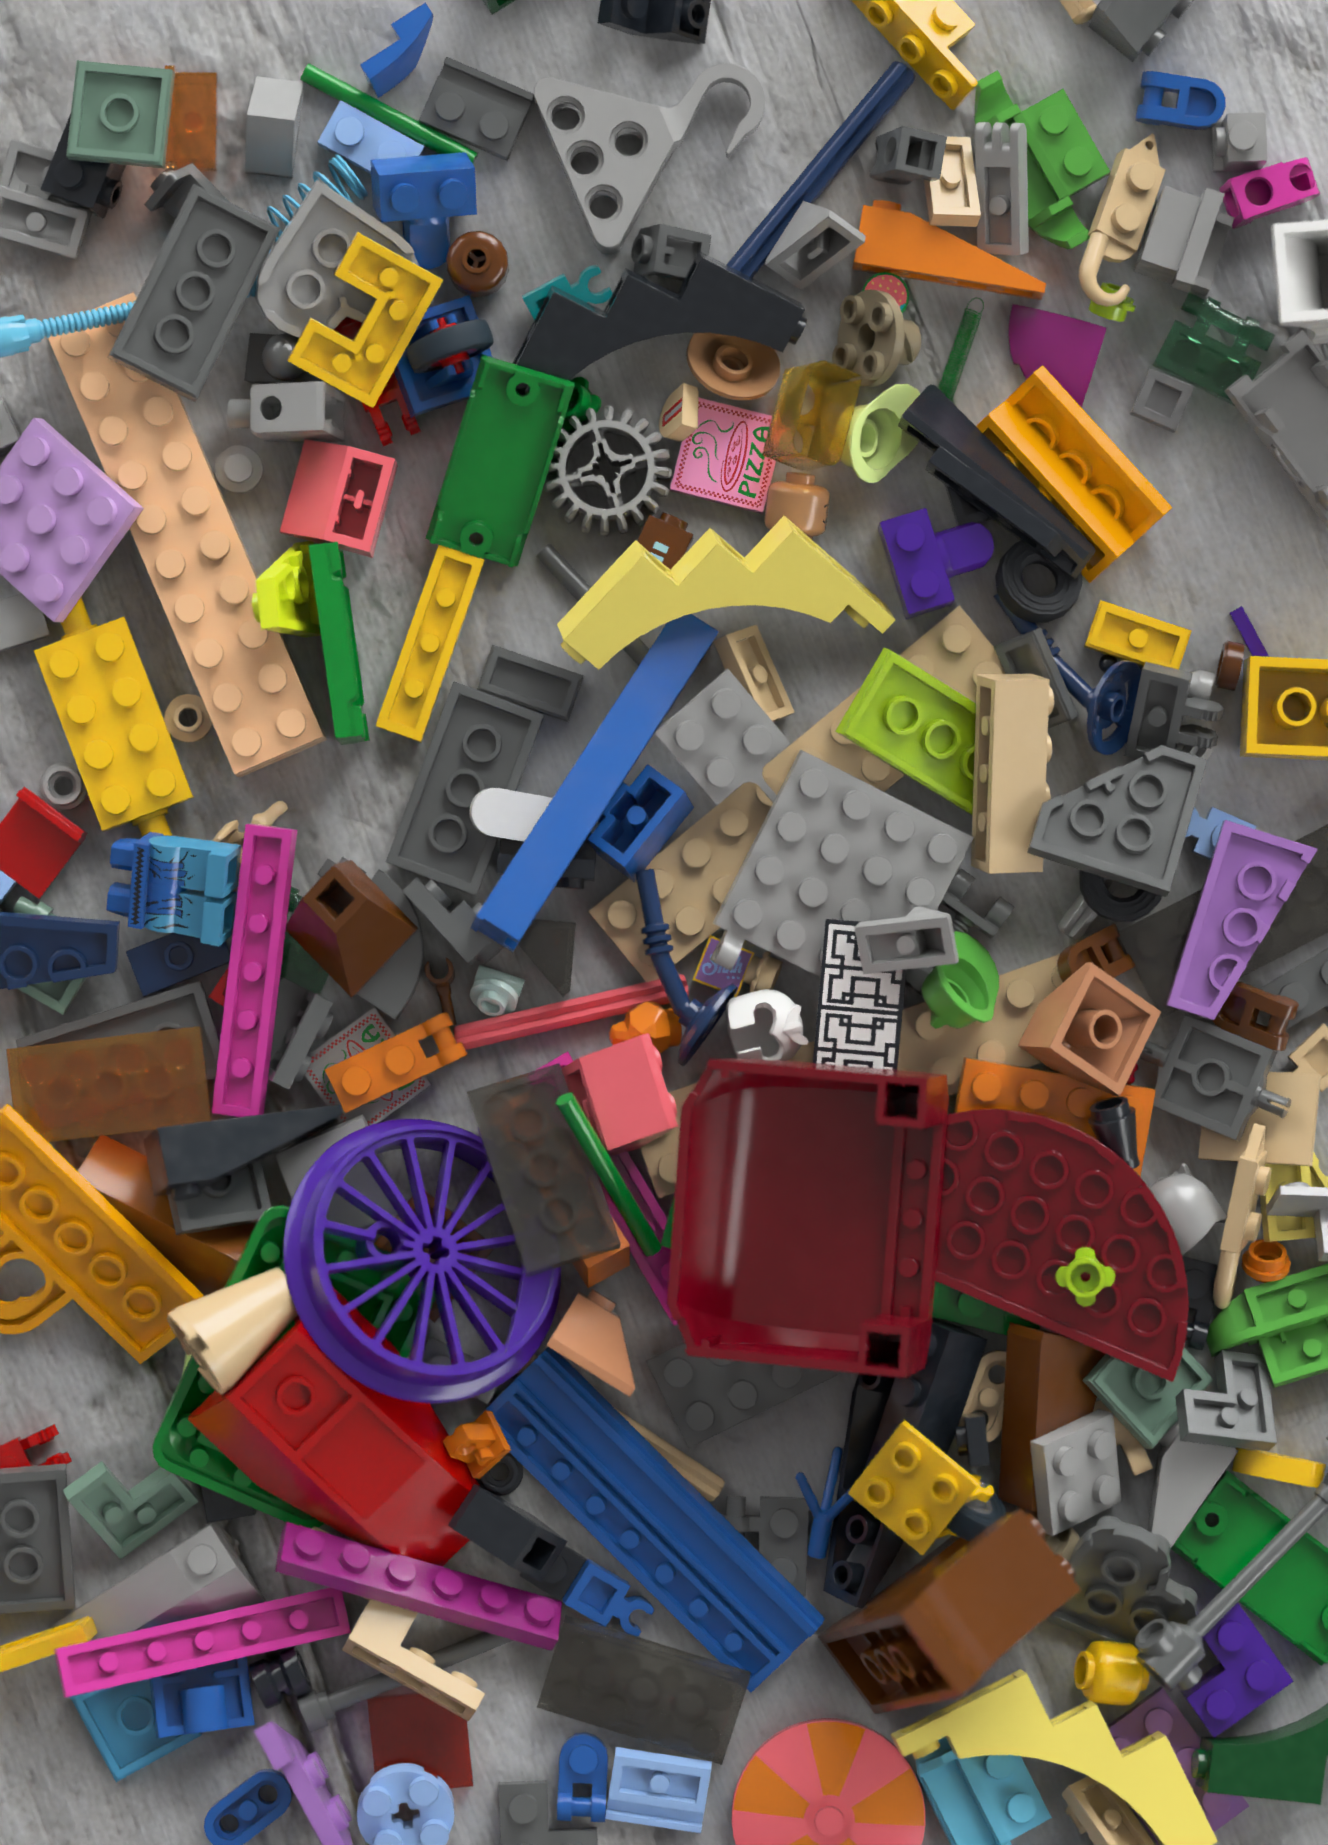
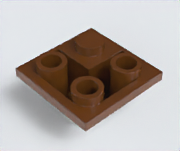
(349, 926)

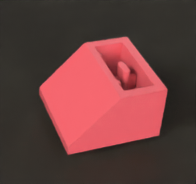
(339, 496)
(623, 1094)

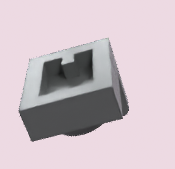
(173, 187)
(667, 251)

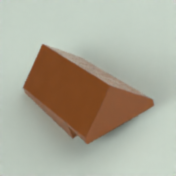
(126, 1184)

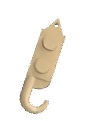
(1121, 216)
(1242, 1221)

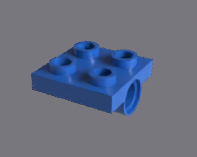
(202, 1699)

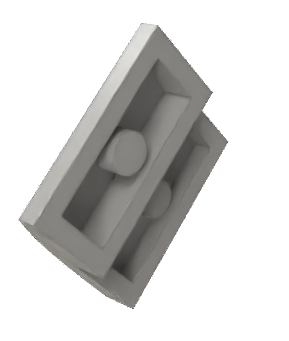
(32, 215)
(300, 1156)

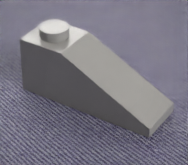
(1182, 1482)

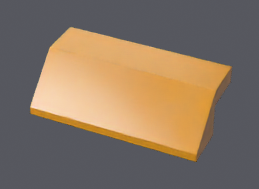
(1075, 467)

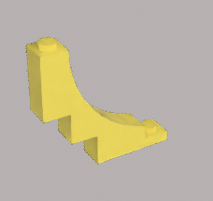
(778, 572)
(1012, 1721)

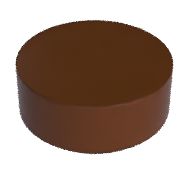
(1229, 665)

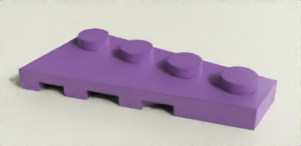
(1239, 900)

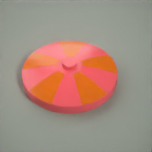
(828, 1787)

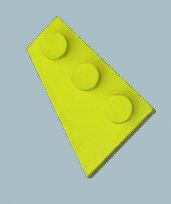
(287, 595)

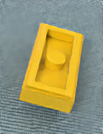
(1136, 637)

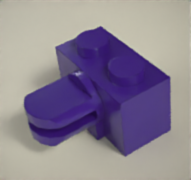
(926, 560)

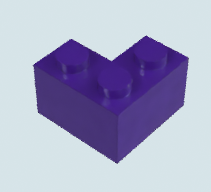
(1242, 1679)

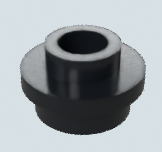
(507, 1485)

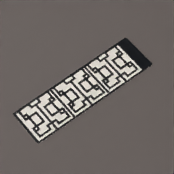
(856, 1011)

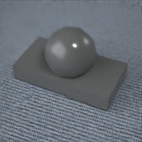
(269, 363)

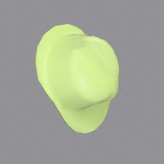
(874, 438)

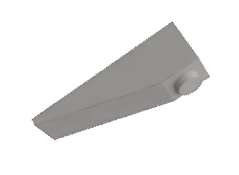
(181, 1584)

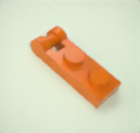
(394, 1063)

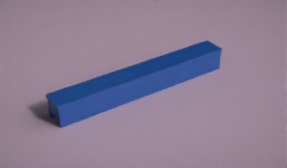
(593, 780)

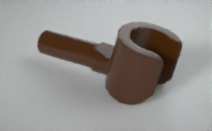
(443, 988)

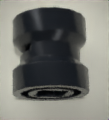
(280, 1676)

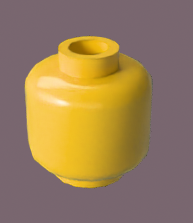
(1110, 1673)

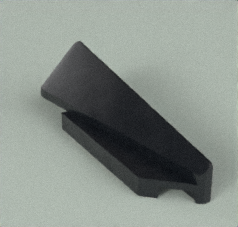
(991, 482)

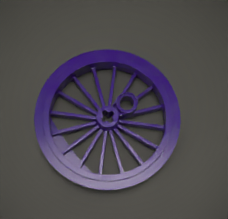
(329, 1320)

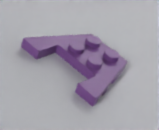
(307, 1779)

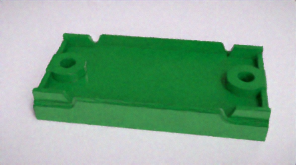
(499, 461)
(338, 643)
(1292, 1593)

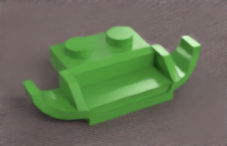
(1059, 157)
(1285, 1320)

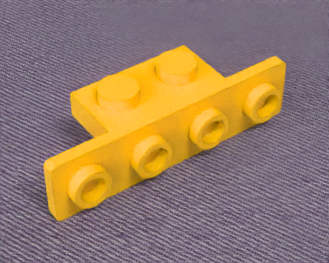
(922, 36)

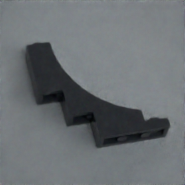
(710, 300)

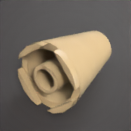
(234, 1326)

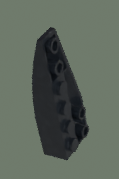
(933, 1405)

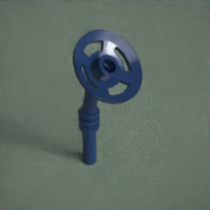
(1105, 702)
(693, 1015)

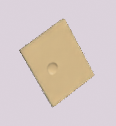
(1286, 1139)

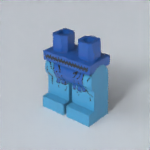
(177, 885)

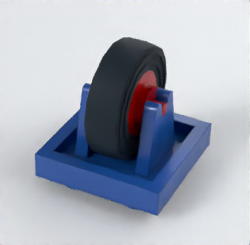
(443, 356)

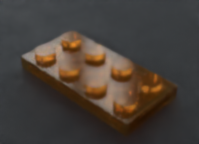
(111, 1084)

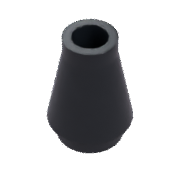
(1115, 1127)

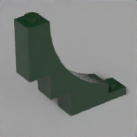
(1268, 1764)

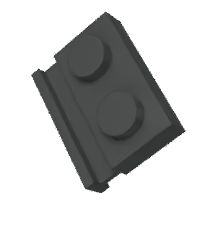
(477, 108)

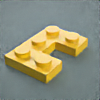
(367, 362)

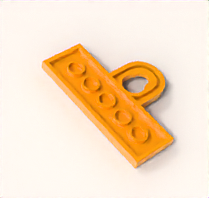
(81, 1248)

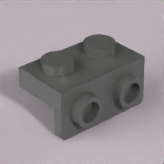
(298, 1020)

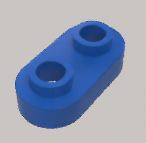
(249, 1808)

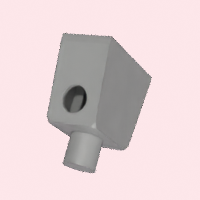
(308, 412)

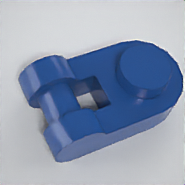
(1198, 101)
(582, 1761)

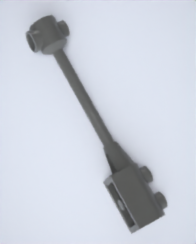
(1175, 1649)

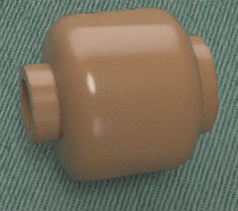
(800, 502)

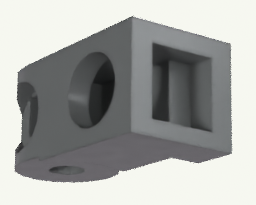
(908, 156)

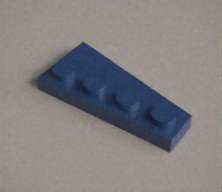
(55, 948)

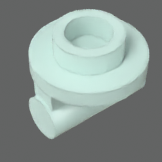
(495, 991)

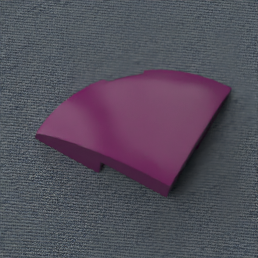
(1058, 343)

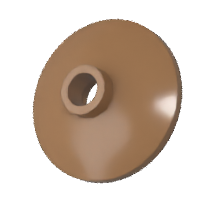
(733, 365)

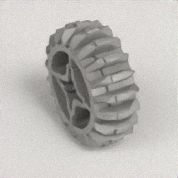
(629, 464)

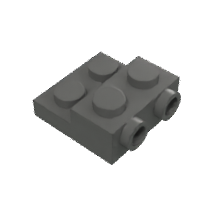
(454, 925)
(225, 1204)

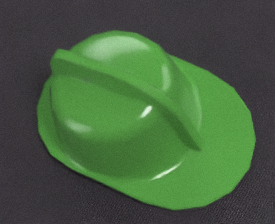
(963, 990)

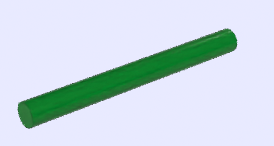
(383, 113)
(608, 1174)

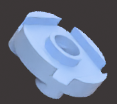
(418, 1789)

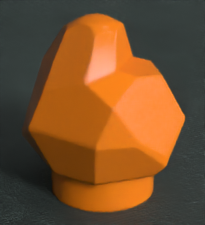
(652, 1020)

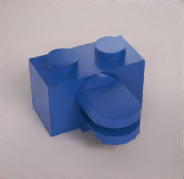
(424, 196)
(639, 821)

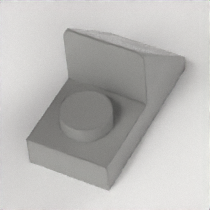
(907, 942)

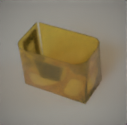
(829, 415)

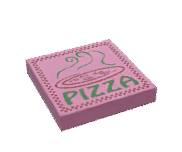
(725, 457)

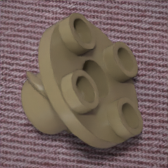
(874, 337)

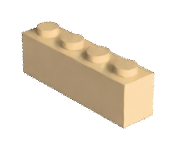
(1009, 770)

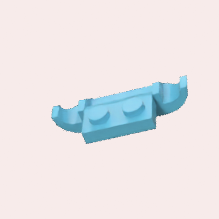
(980, 1796)

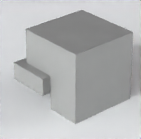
(1184, 240)

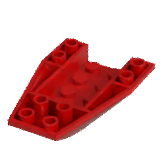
(342, 1448)

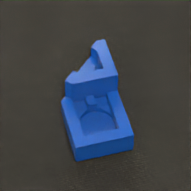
(401, 58)

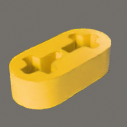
(1279, 1467)

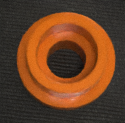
(1266, 1261)

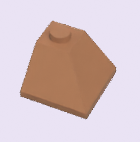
(1091, 1029)
(595, 1340)

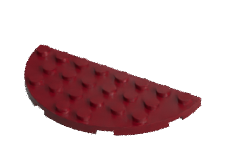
(1020, 1206)

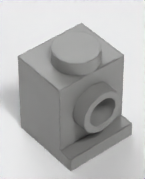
(1239, 142)

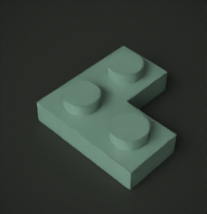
(131, 1516)

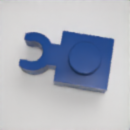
(602, 1594)

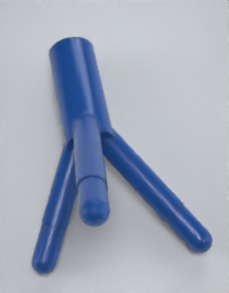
(825, 1514)

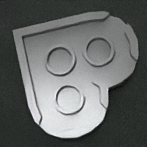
(300, 269)

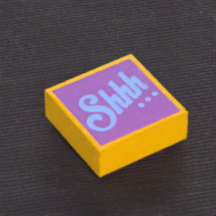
(716, 976)

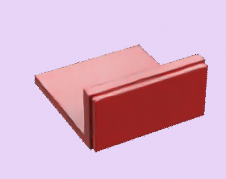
(36, 842)

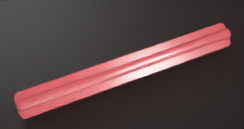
(560, 1014)

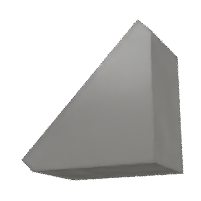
(273, 127)
(812, 245)

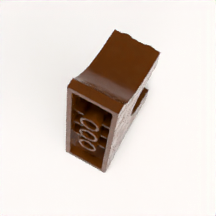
(951, 1615)

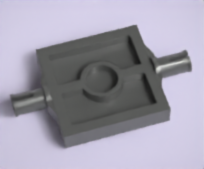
(1213, 1078)

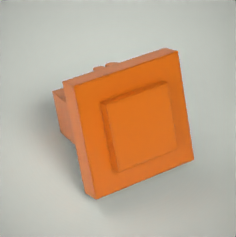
(478, 1444)

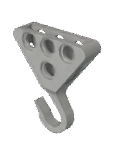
(607, 118)

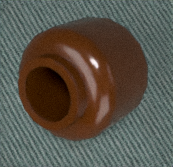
(475, 280)

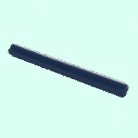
(824, 166)

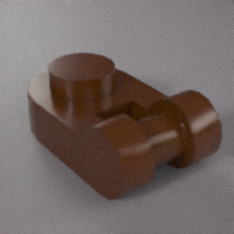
(1100, 949)
(1241, 1011)

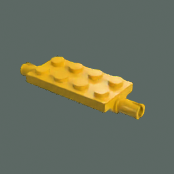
(113, 723)

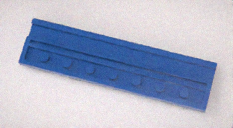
(652, 1519)

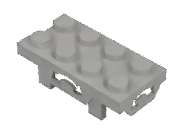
(1290, 415)

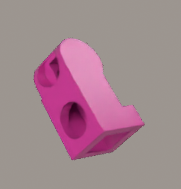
(1269, 190)

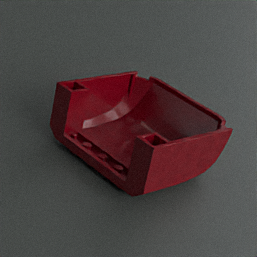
(809, 1215)

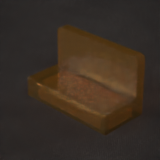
(193, 121)

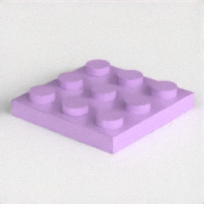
(57, 519)

